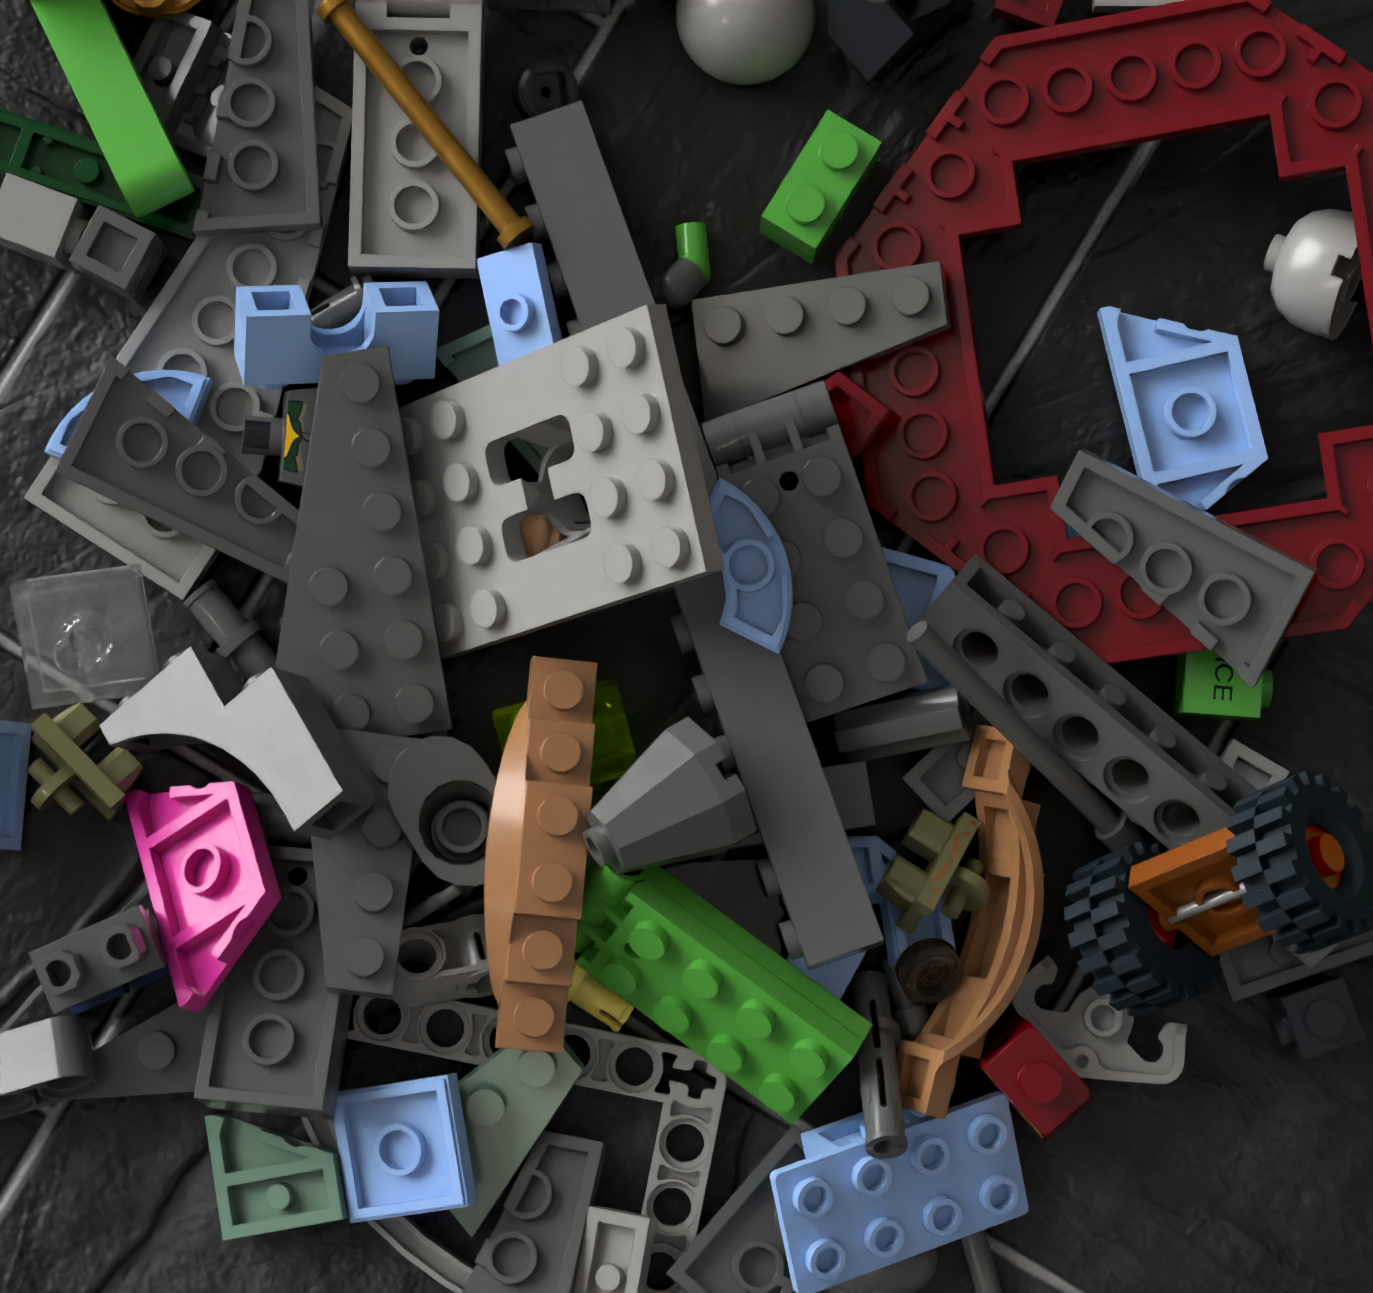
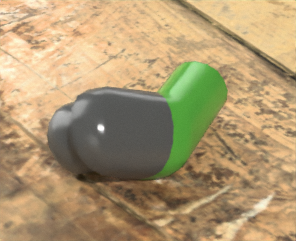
(689, 273)

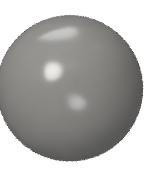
(745, 38)

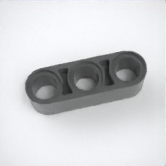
(45, 1064)

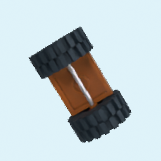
(1281, 866)

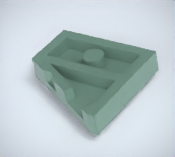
(271, 1179)

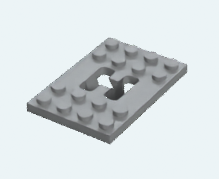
(622, 449)

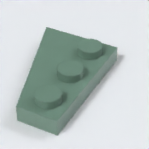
(504, 1113)

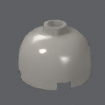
(1316, 272)

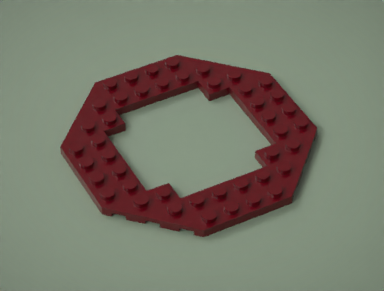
(1070, 95)

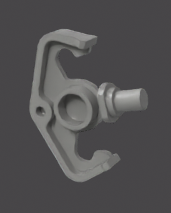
(1095, 1035)

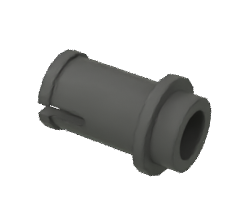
(340, 307)

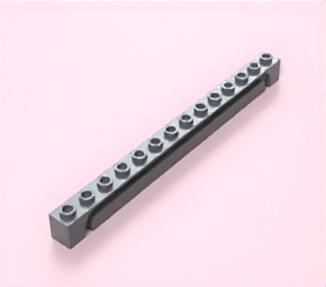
(740, 680)

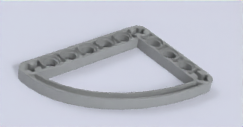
(598, 1074)

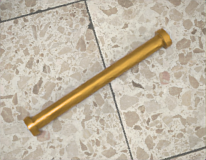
(427, 121)

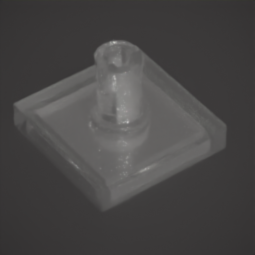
(84, 635)

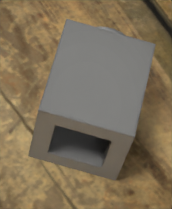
(40, 221)

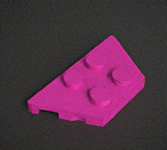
(204, 879)

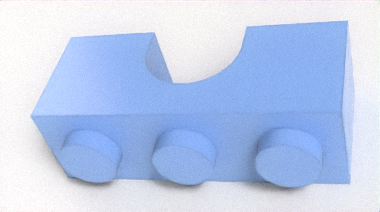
(282, 347)

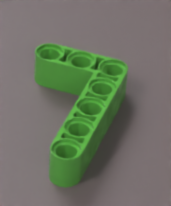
(115, 103)

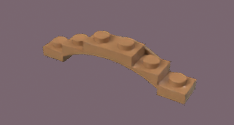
(539, 854)
(998, 937)

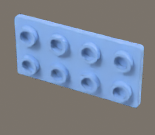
(861, 1212)

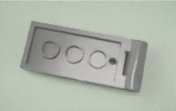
(404, 201)

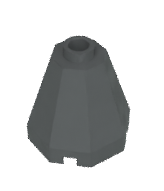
(670, 805)

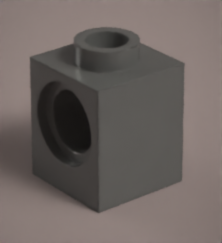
(118, 254)

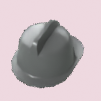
(444, 806)

